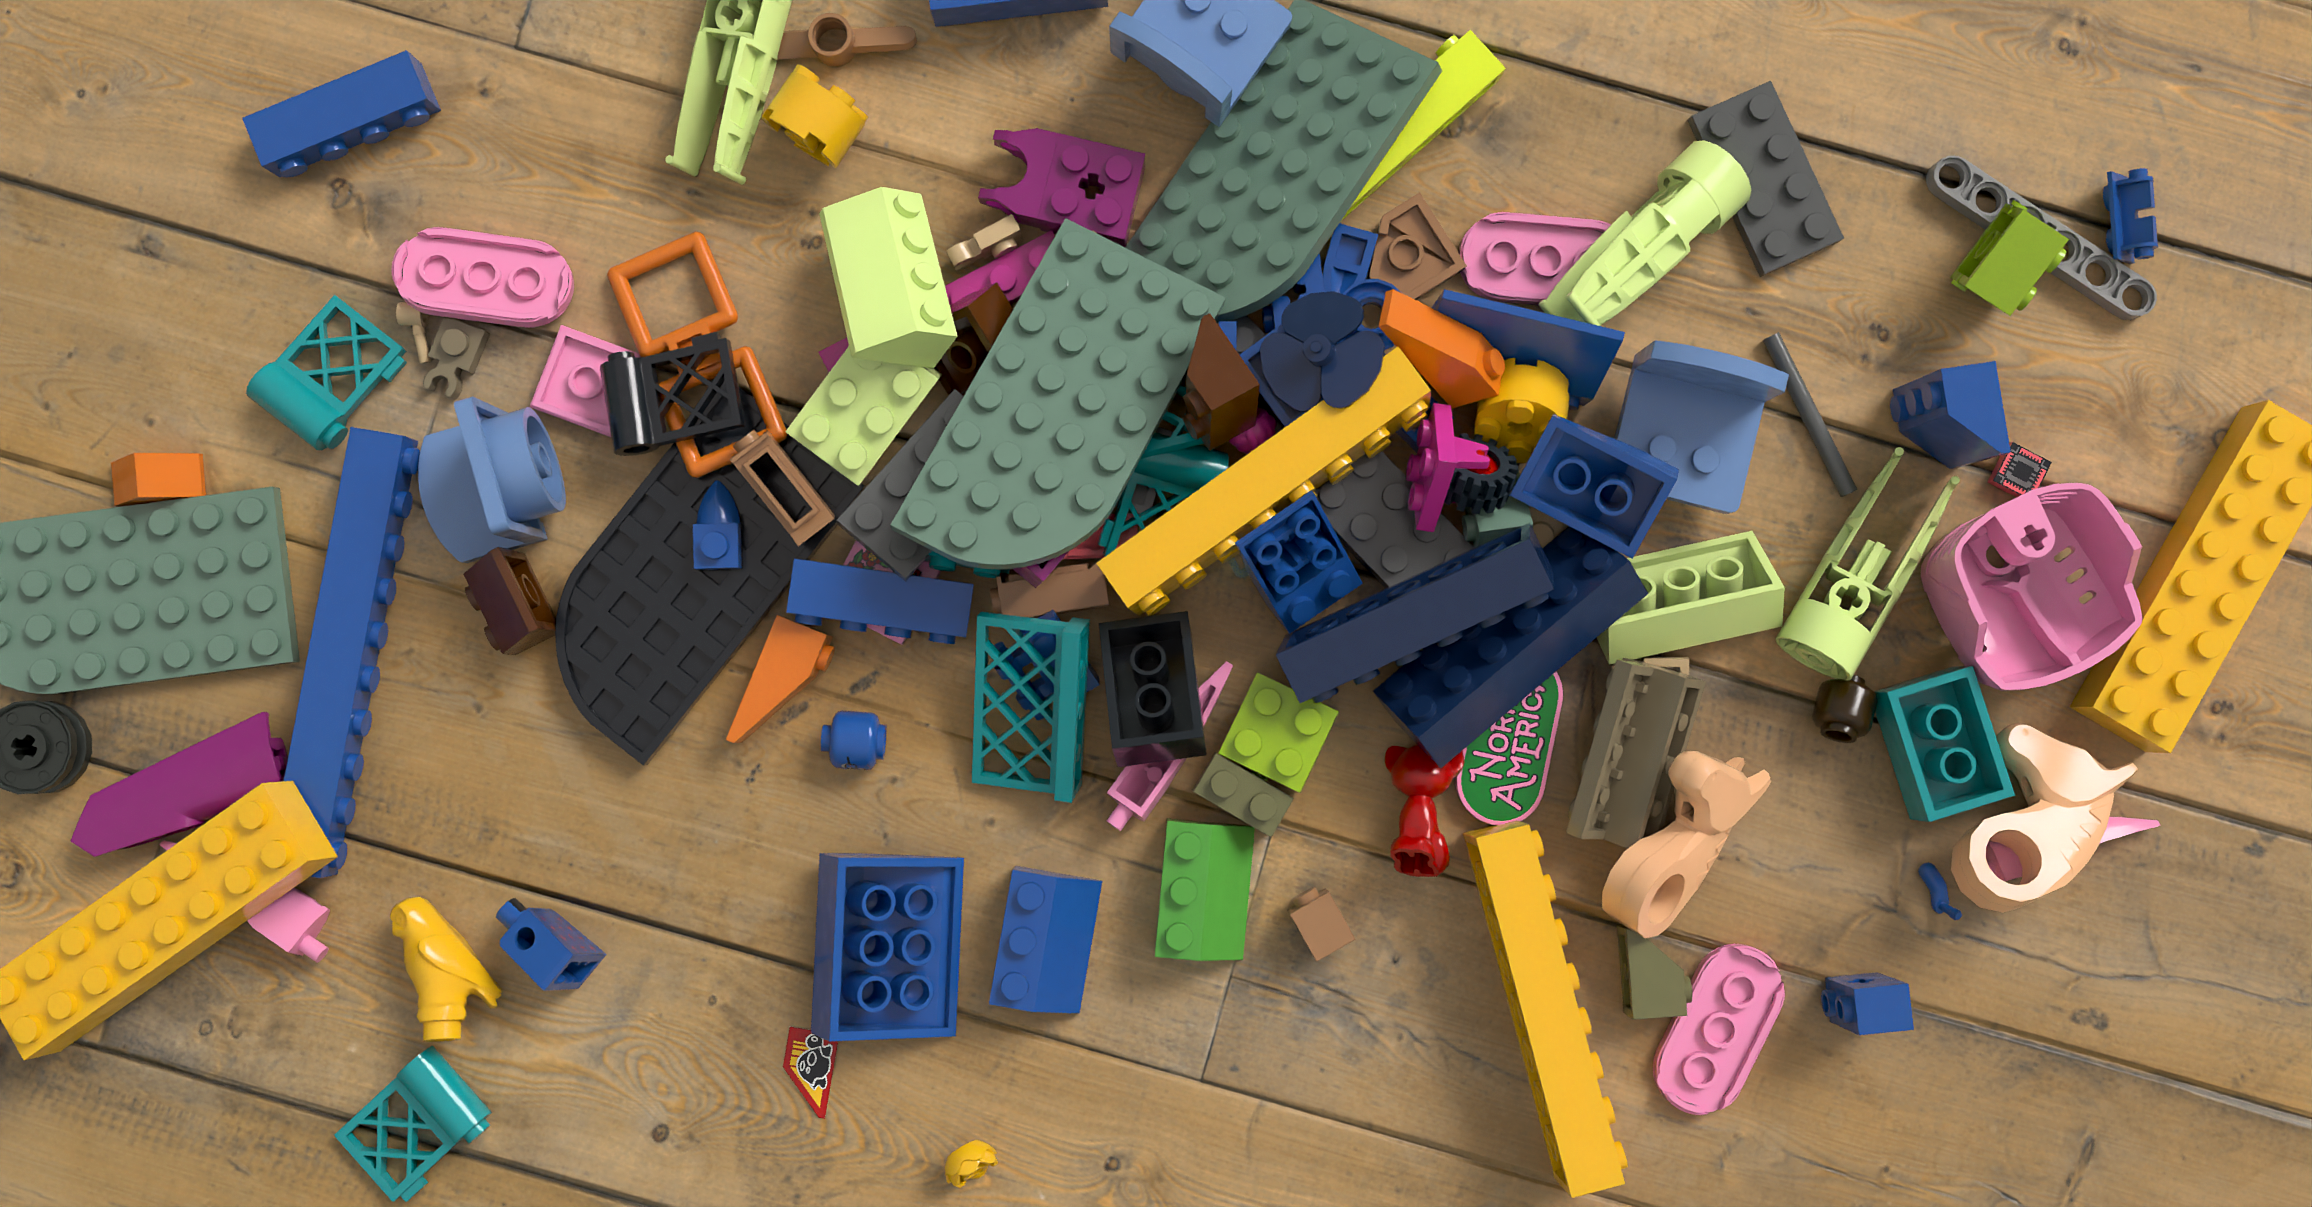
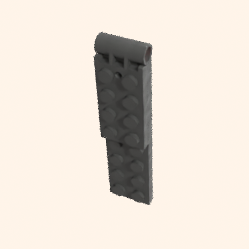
(1372, 508)

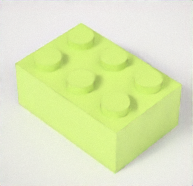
(860, 412)

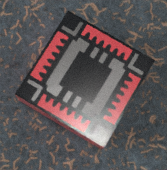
(2019, 471)

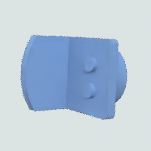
(1202, 45)
(1699, 416)
(489, 480)

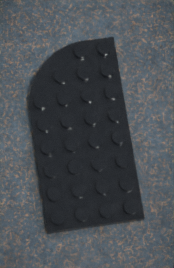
(648, 630)

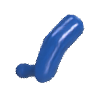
(1938, 891)

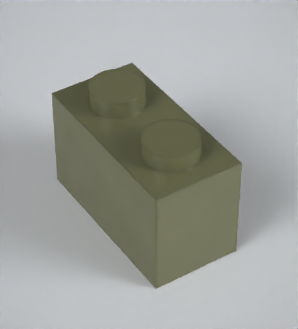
(1242, 794)

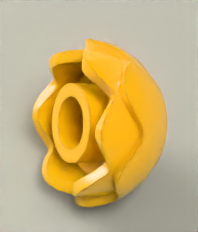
(969, 1162)

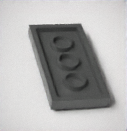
(1786, 204)
(877, 505)

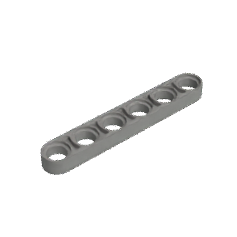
(2081, 251)

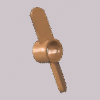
(860, 40)

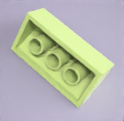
(888, 278)
(1698, 598)

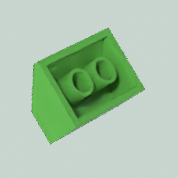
(1204, 890)

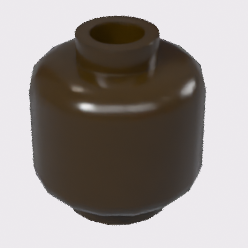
(1844, 709)

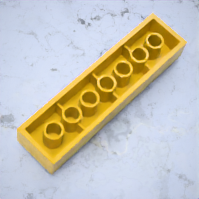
(1261, 485)
(2206, 579)
(161, 918)
(1544, 1007)

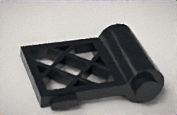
(636, 403)

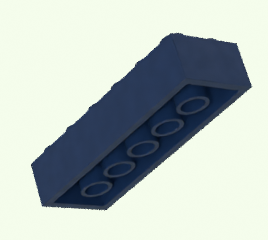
(1416, 614)
(1469, 685)

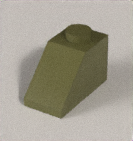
(1649, 979)

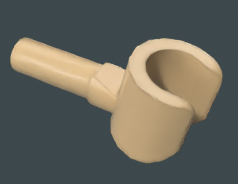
(409, 316)

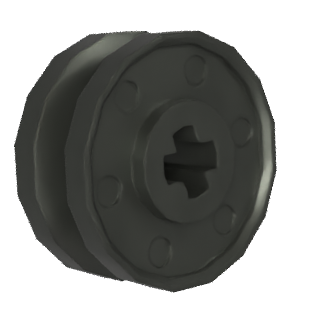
(61, 745)

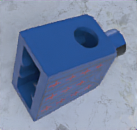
(547, 946)

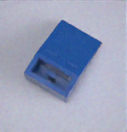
(1298, 563)

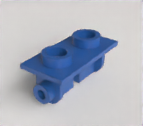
(2128, 233)

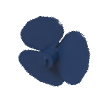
(1318, 367)

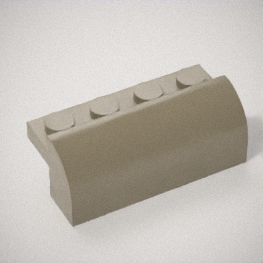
(1634, 745)

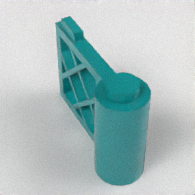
(302, 402)
(1174, 472)
(443, 1104)

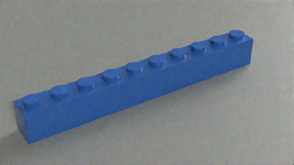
(350, 629)

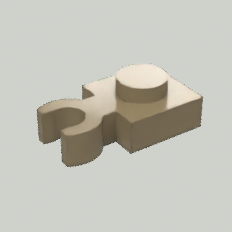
(457, 349)

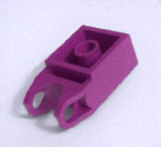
(1056, 180)

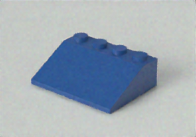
(1572, 346)
(886, 946)

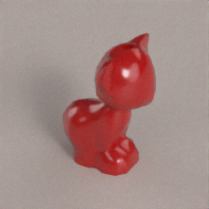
(1420, 845)

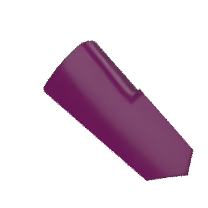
(182, 788)

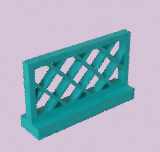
(1068, 704)

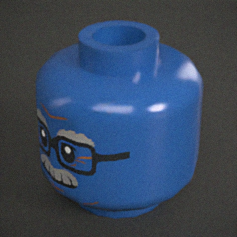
(854, 740)

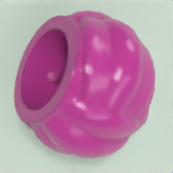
(1256, 435)

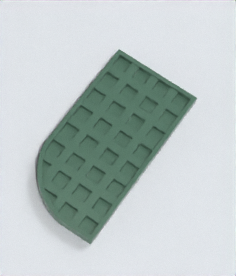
(1285, 161)
(1058, 407)
(145, 593)

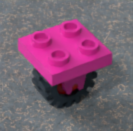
(1456, 471)

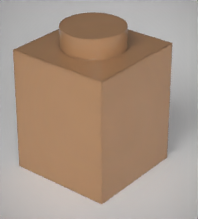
(1320, 922)

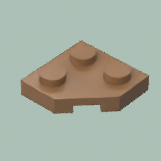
(1414, 250)

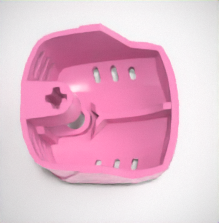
(2027, 609)

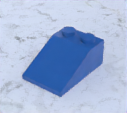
(1595, 484)

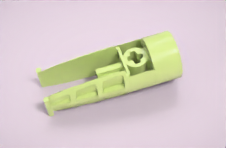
(734, 49)
(1637, 250)
(1831, 637)

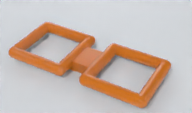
(681, 338)

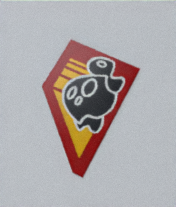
(810, 1066)

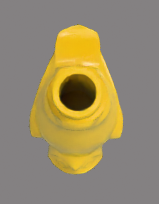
(440, 969)

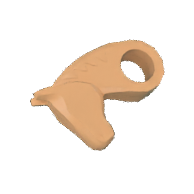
(2054, 836)
(1667, 868)

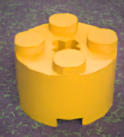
(815, 118)
(1523, 407)

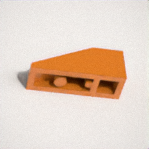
(1444, 351)
(784, 668)

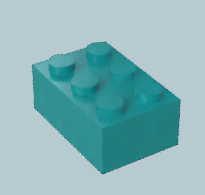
(1942, 744)

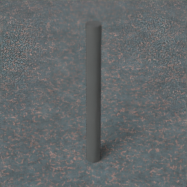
(1810, 415)

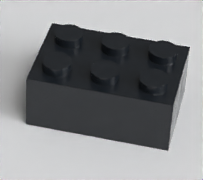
(1152, 689)

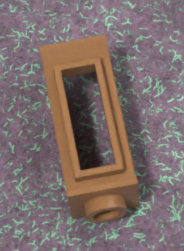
(753, 447)
(1064, 591)

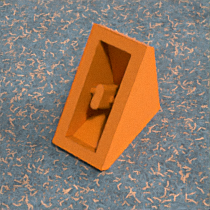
(157, 477)

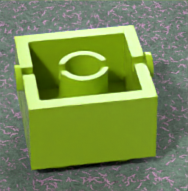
(2010, 259)
(1278, 733)

